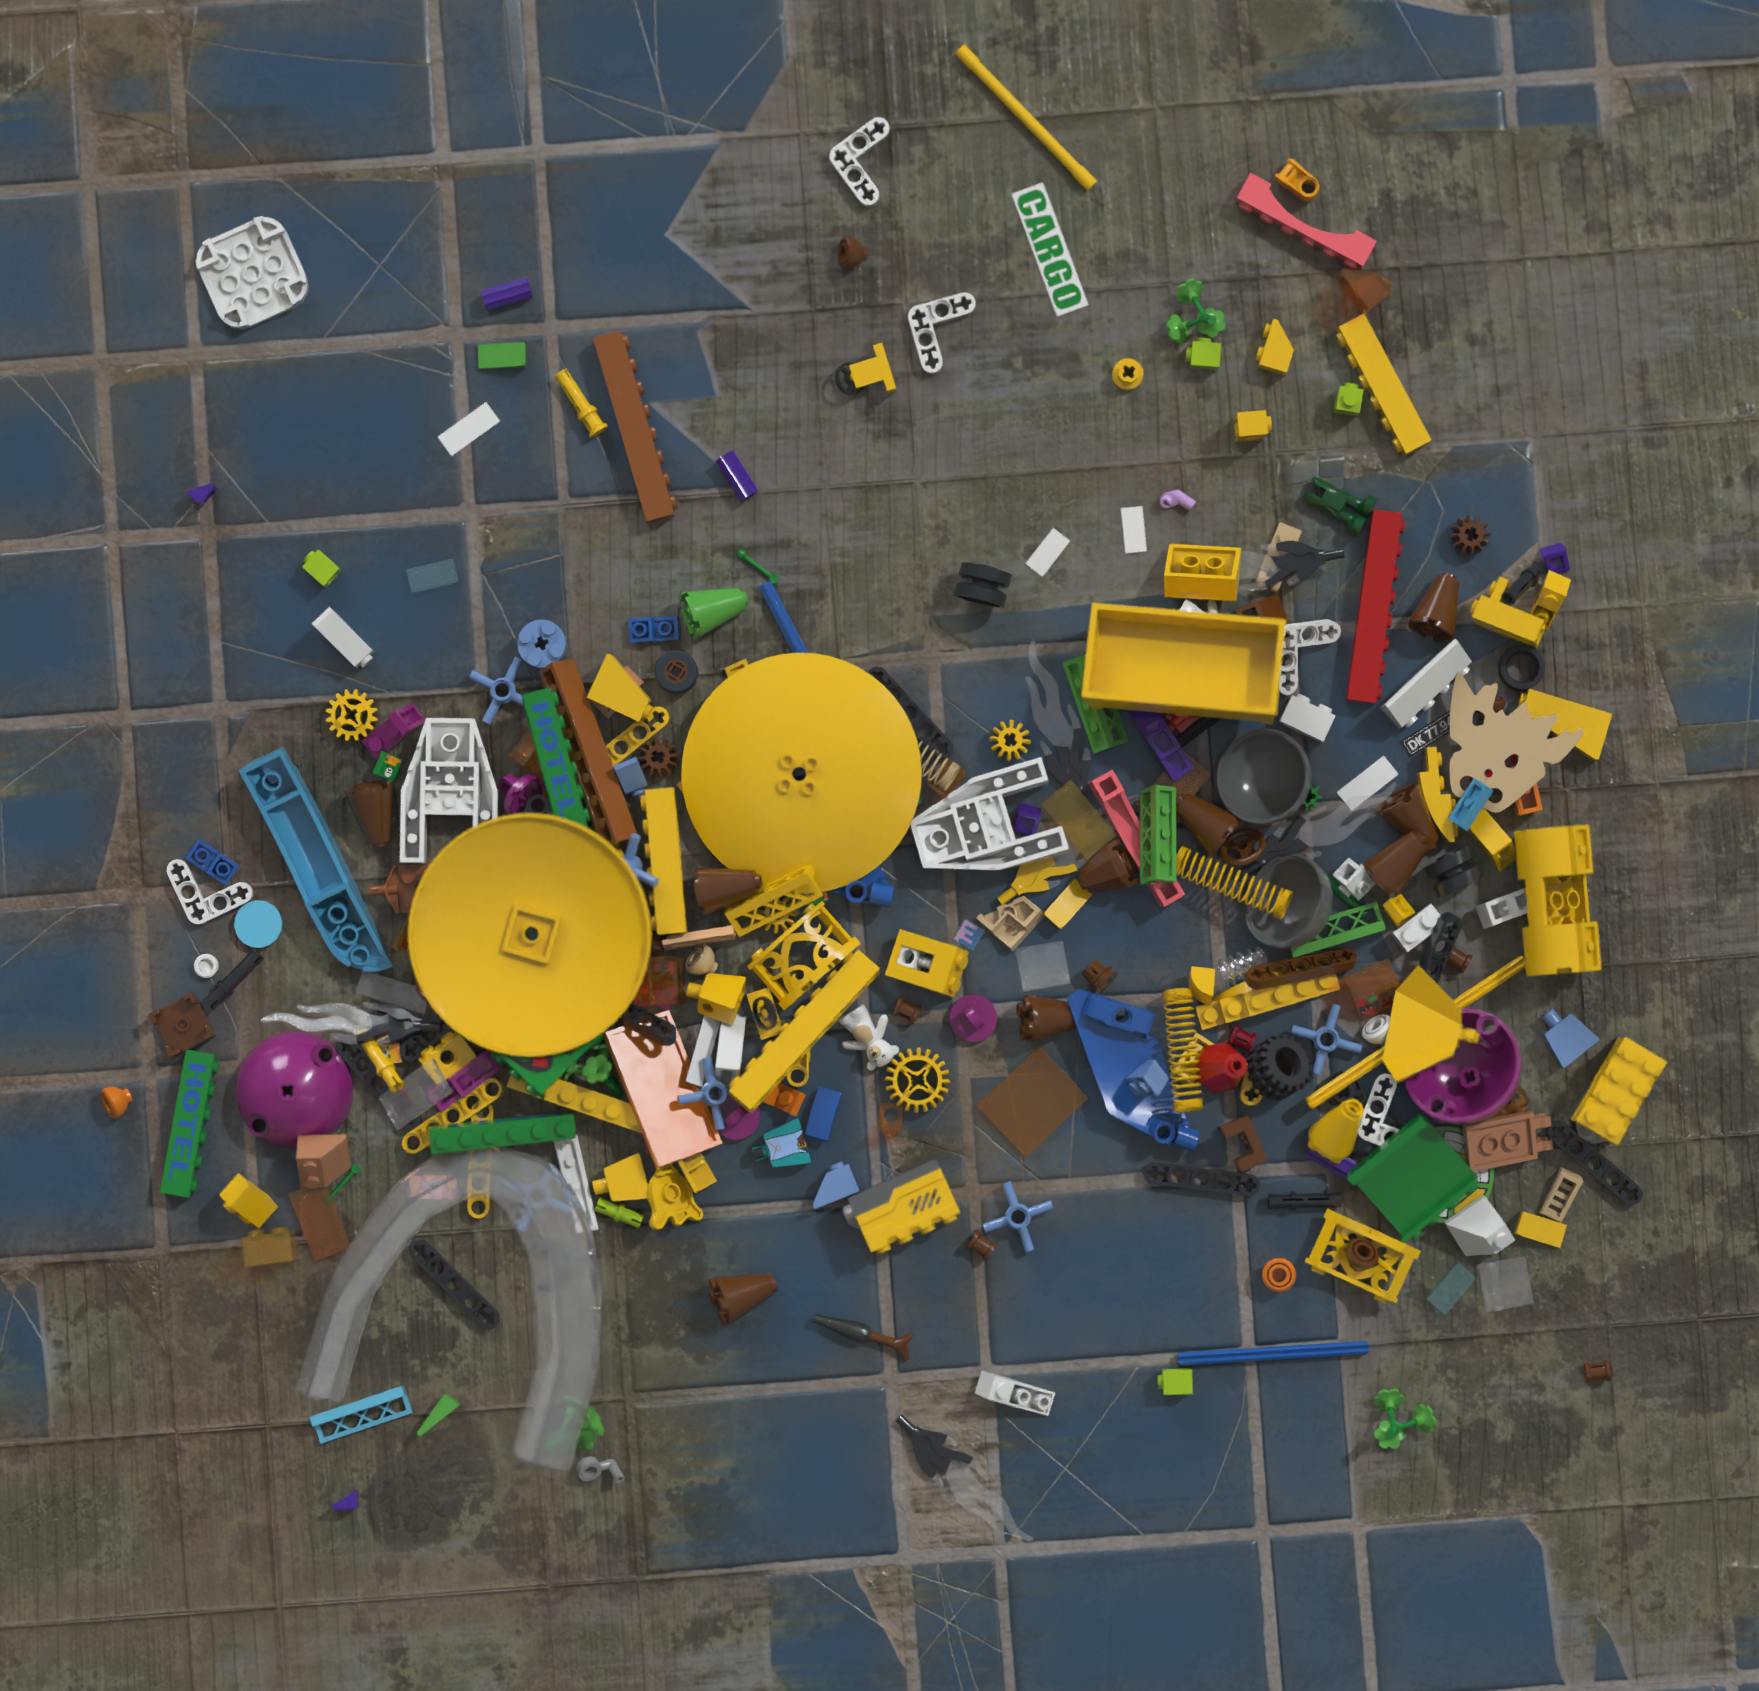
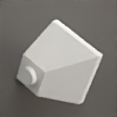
(1479, 1229)

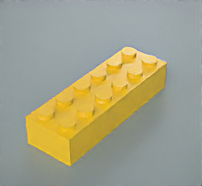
(666, 861)

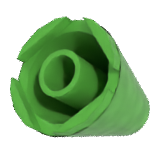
(711, 608)

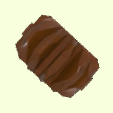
(1477, 532)
(656, 765)

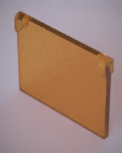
(1032, 1101)

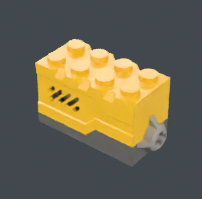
(1616, 1092)
(902, 1206)

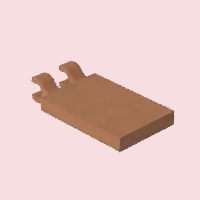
(1505, 1140)

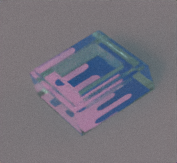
(969, 934)

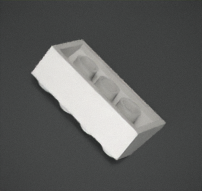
(1426, 684)

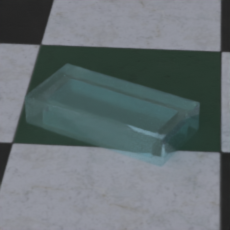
(432, 575)
(1451, 1288)

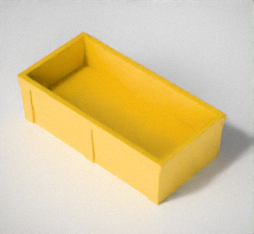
(1183, 662)

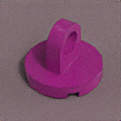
(519, 791)
(973, 1018)
(737, 1120)

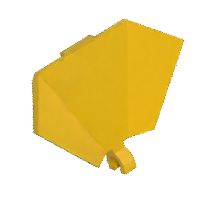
(1422, 1027)

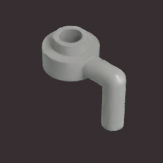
(590, 1469)

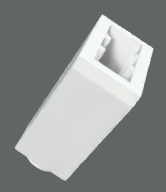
(344, 638)
(730, 1050)

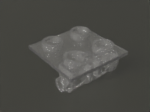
(1042, 966)
(1505, 1284)

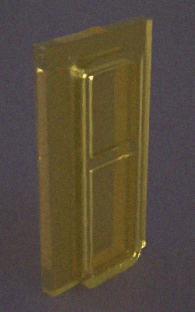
(1079, 819)

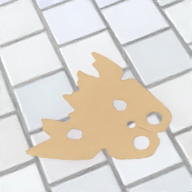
(1497, 739)

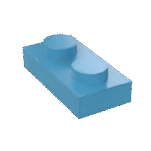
(1470, 804)

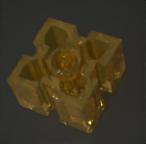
(269, 1248)

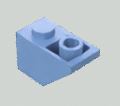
(1147, 1079)

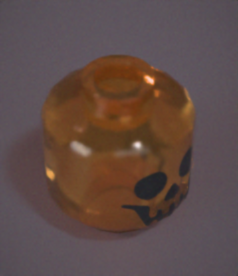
(1517, 1102)

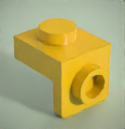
(1398, 910)

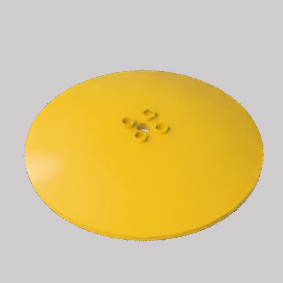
(811, 716)
(474, 946)

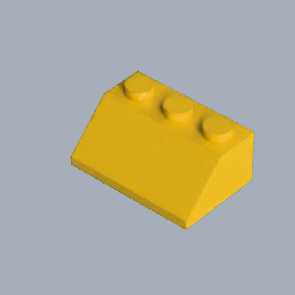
(1202, 572)

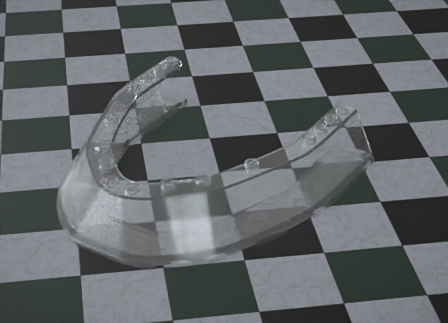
(563, 1276)

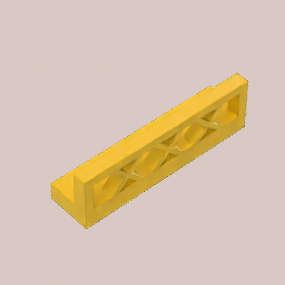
(770, 892)

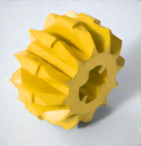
(1018, 739)
(783, 919)

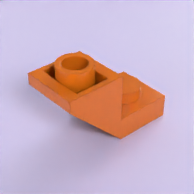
(786, 1099)

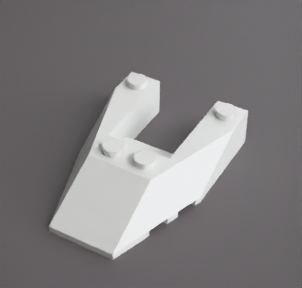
(445, 778)
(974, 827)

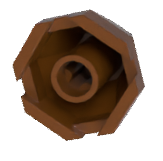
(1108, 870)

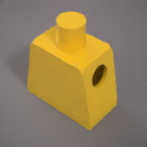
(719, 996)
(624, 1180)

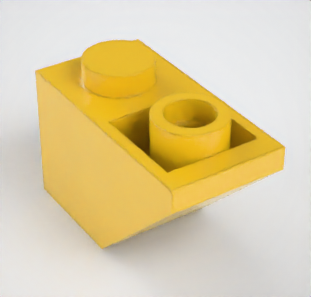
(1277, 349)
(1550, 597)

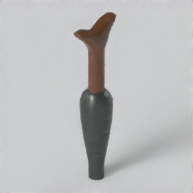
(862, 1333)

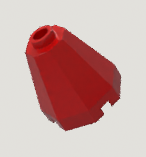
(1220, 1067)

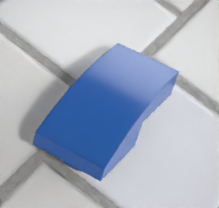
(654, 629)
(212, 861)
(823, 1114)

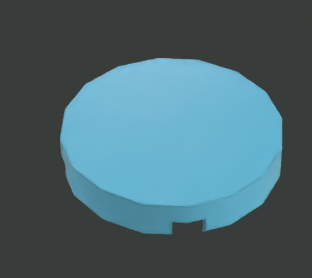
(258, 924)

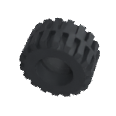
(1291, 1060)

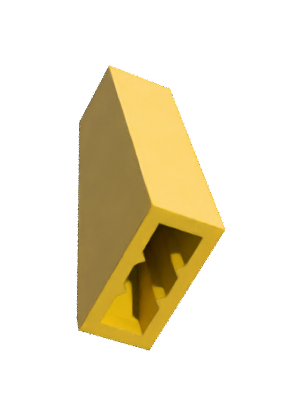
(1571, 718)

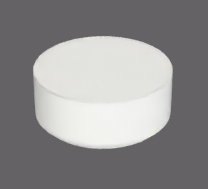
(206, 965)

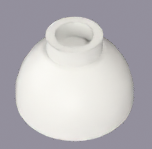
(1376, 1030)

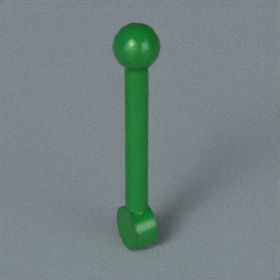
(772, 577)
(355, 1169)

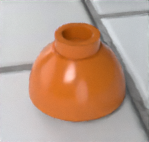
(115, 1100)
(1279, 1274)

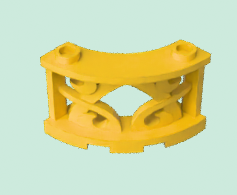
(795, 987)
(1394, 1248)

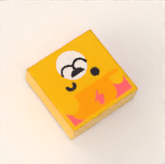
(392, 1052)

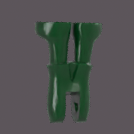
(1334, 502)

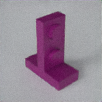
(394, 730)

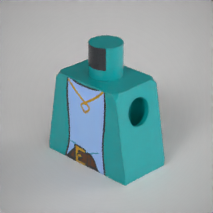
(784, 1146)

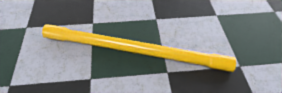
(969, 59)

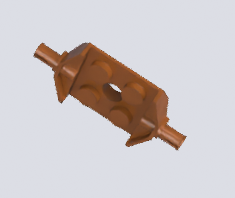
(401, 886)

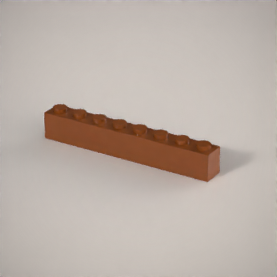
(634, 427)
(589, 753)

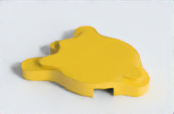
(671, 1198)

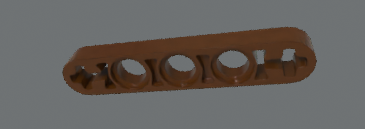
(1262, 975)

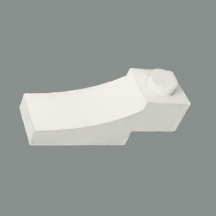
(1502, 908)

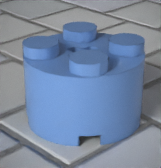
(530, 637)

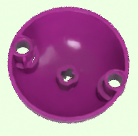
(1493, 1066)
(320, 1091)

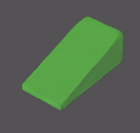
(502, 355)
(441, 1410)

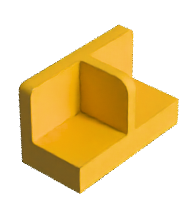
(697, 1172)

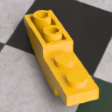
(1438, 805)

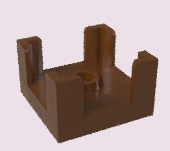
(183, 1024)
(1249, 1140)

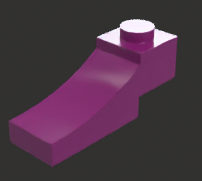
(468, 1079)

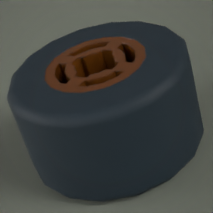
(676, 672)

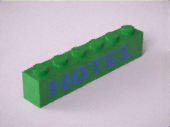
(553, 755)
(189, 1122)
(501, 1132)

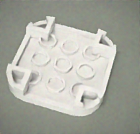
(252, 273)

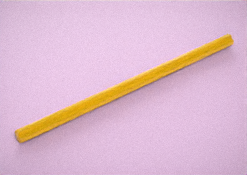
(1376, 1058)

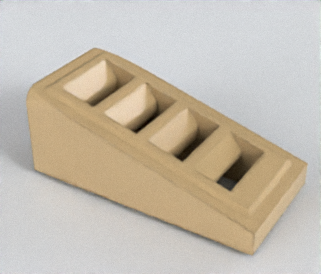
(1562, 1173)

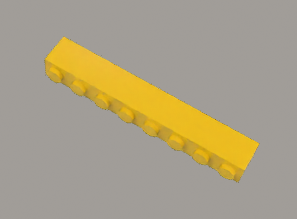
(804, 1031)

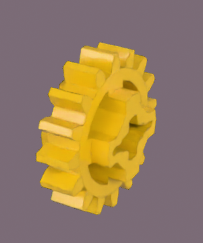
(342, 721)

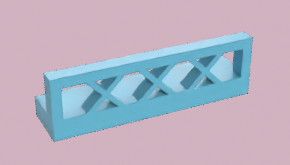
(354, 1407)

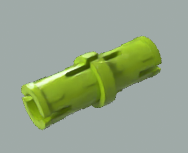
(619, 1212)

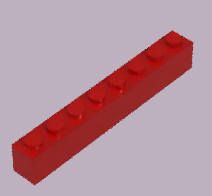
(1373, 607)

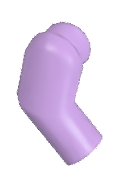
(1175, 498)

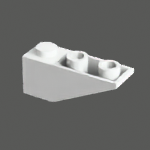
(1014, 1393)

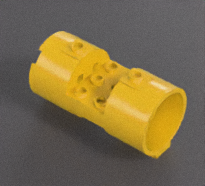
(1556, 891)

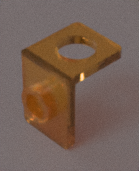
(960, 776)
(890, 1128)

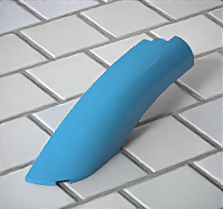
(315, 861)

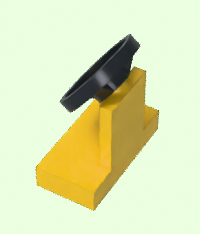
(866, 373)
(764, 1013)

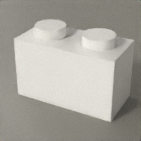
(1307, 718)
(1416, 928)

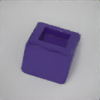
(203, 493)
(1555, 558)
(1027, 819)
(349, 1502)

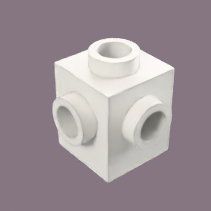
(1353, 879)

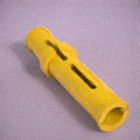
(384, 1068)

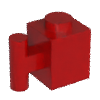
(1179, 723)

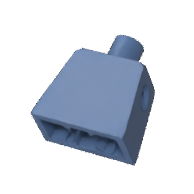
(1566, 1037)

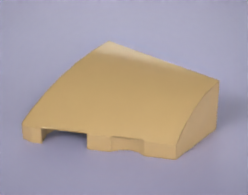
(1012, 921)

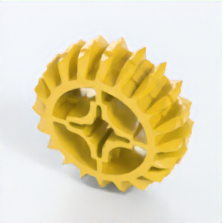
(930, 1090)

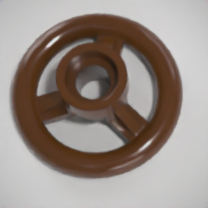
(1244, 849)

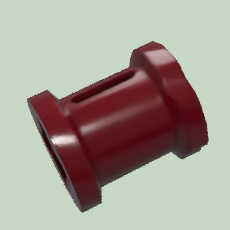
(1242, 1038)

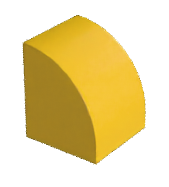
(1202, 983)

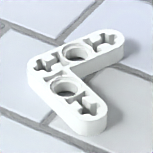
(852, 154)
(931, 319)
(1295, 640)
(208, 902)
(1380, 1128)

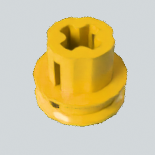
(1127, 383)

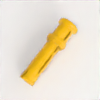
(585, 411)

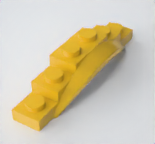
(1244, 1001)

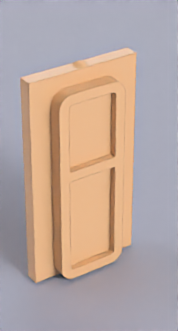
(699, 937)

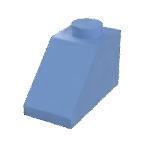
(631, 777)
(836, 1184)

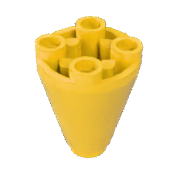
(1336, 1131)

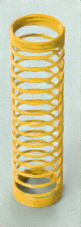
(1280, 906)
(1182, 996)

